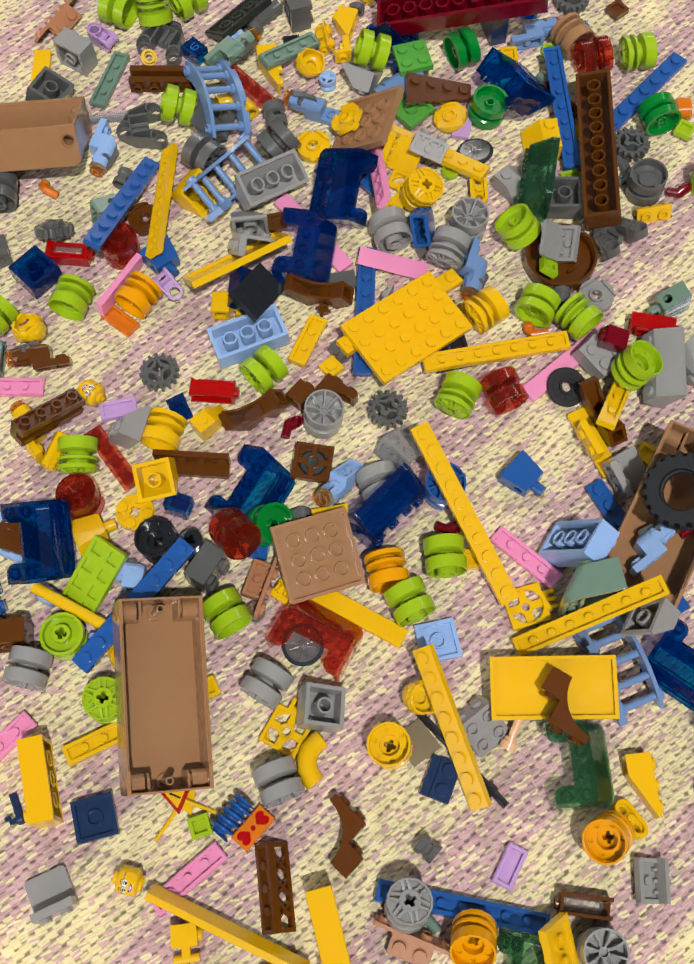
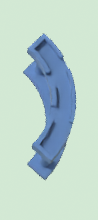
(220, 70)
(223, 202)
(592, 647)

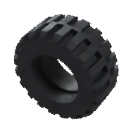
(654, 491)

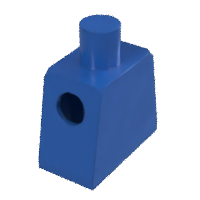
(422, 222)
(168, 258)
(523, 476)

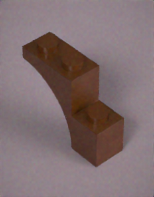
(311, 292)
(301, 390)
(593, 401)
(249, 416)
(560, 720)
(348, 856)

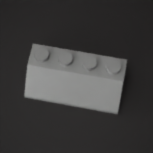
(270, 179)
(671, 381)

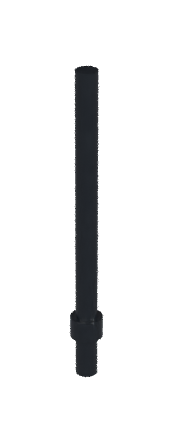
(491, 788)

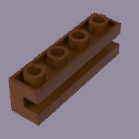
(156, 77)
(47, 417)

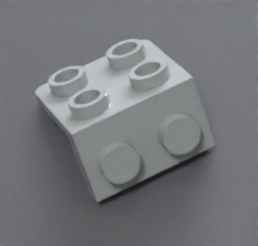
(559, 241)
(238, 243)
(479, 728)
(51, 895)

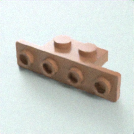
(64, 17)
(258, 583)
(413, 947)

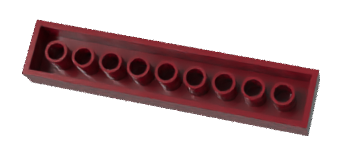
(429, 15)

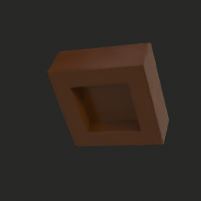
(617, 9)
(276, 222)

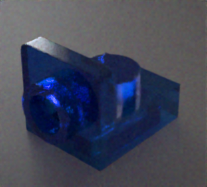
(179, 404)

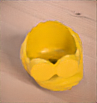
(310, 62)
(31, 331)
(416, 698)

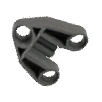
(166, 35)
(137, 123)
(609, 238)

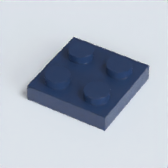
(95, 818)

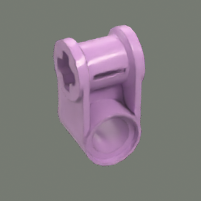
(102, 36)
(168, 284)

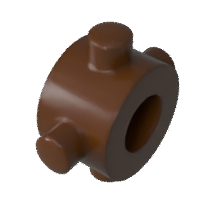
(323, 309)

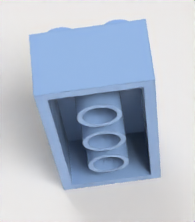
(242, 336)
(578, 541)

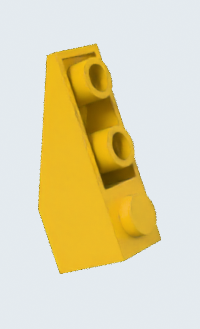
(273, 74)
(640, 775)

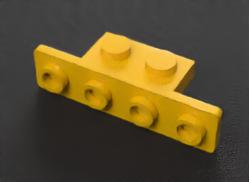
(590, 438)

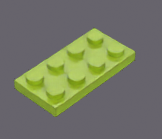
(95, 574)

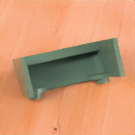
(591, 584)

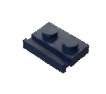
(439, 780)

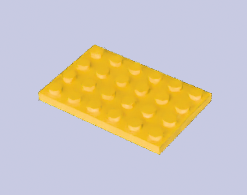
(406, 327)

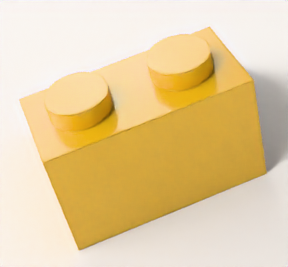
(540, 131)
(190, 199)
(156, 479)

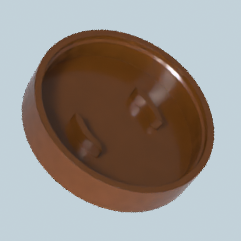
(569, 274)

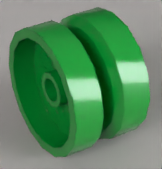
(462, 48)
(487, 107)
(659, 113)
(268, 516)

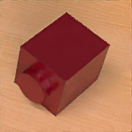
(613, 338)

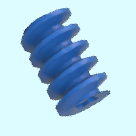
(231, 816)

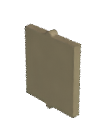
(423, 742)

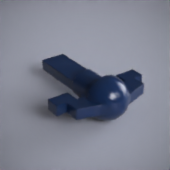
(19, 820)

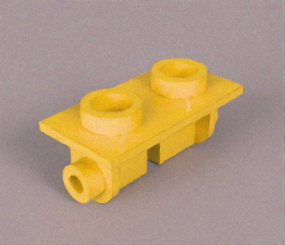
(323, 33)
(654, 213)

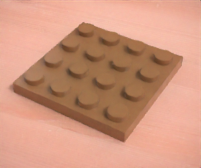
(376, 120)
(317, 555)

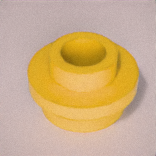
(150, 52)

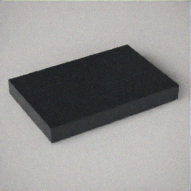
(256, 292)

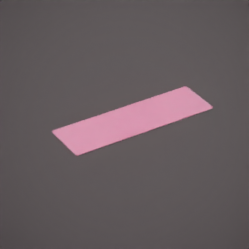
(391, 263)

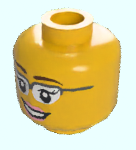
(92, 392)
(129, 880)

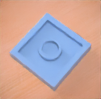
(443, 637)

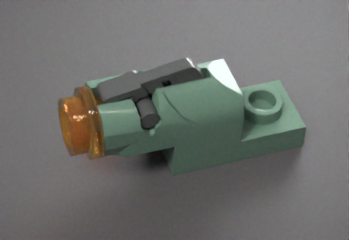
(234, 49)

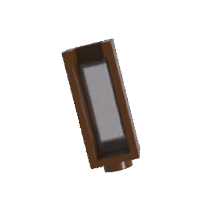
(584, 905)

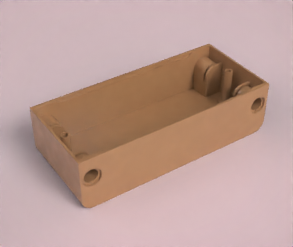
(43, 133)
(678, 560)
(161, 695)

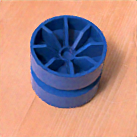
(434, 496)

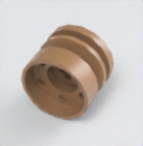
(568, 31)

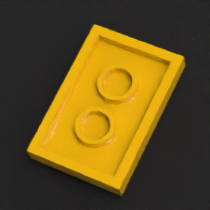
(558, 941)

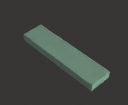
(288, 50)
(109, 80)

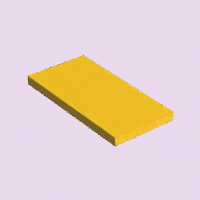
(230, 262)
(518, 681)

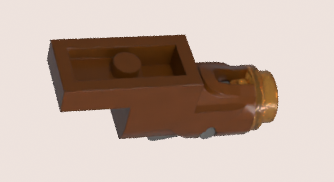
(38, 355)

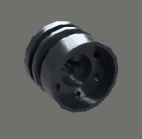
(151, 533)

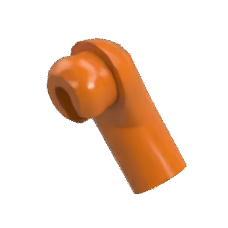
(45, 187)
(530, 330)

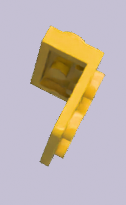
(397, 153)

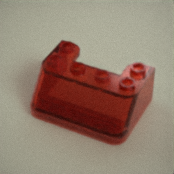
(321, 627)

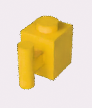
(219, 307)
(185, 937)

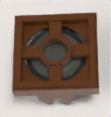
(312, 464)

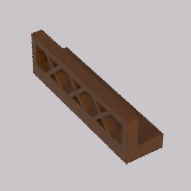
(198, 463)
(270, 888)

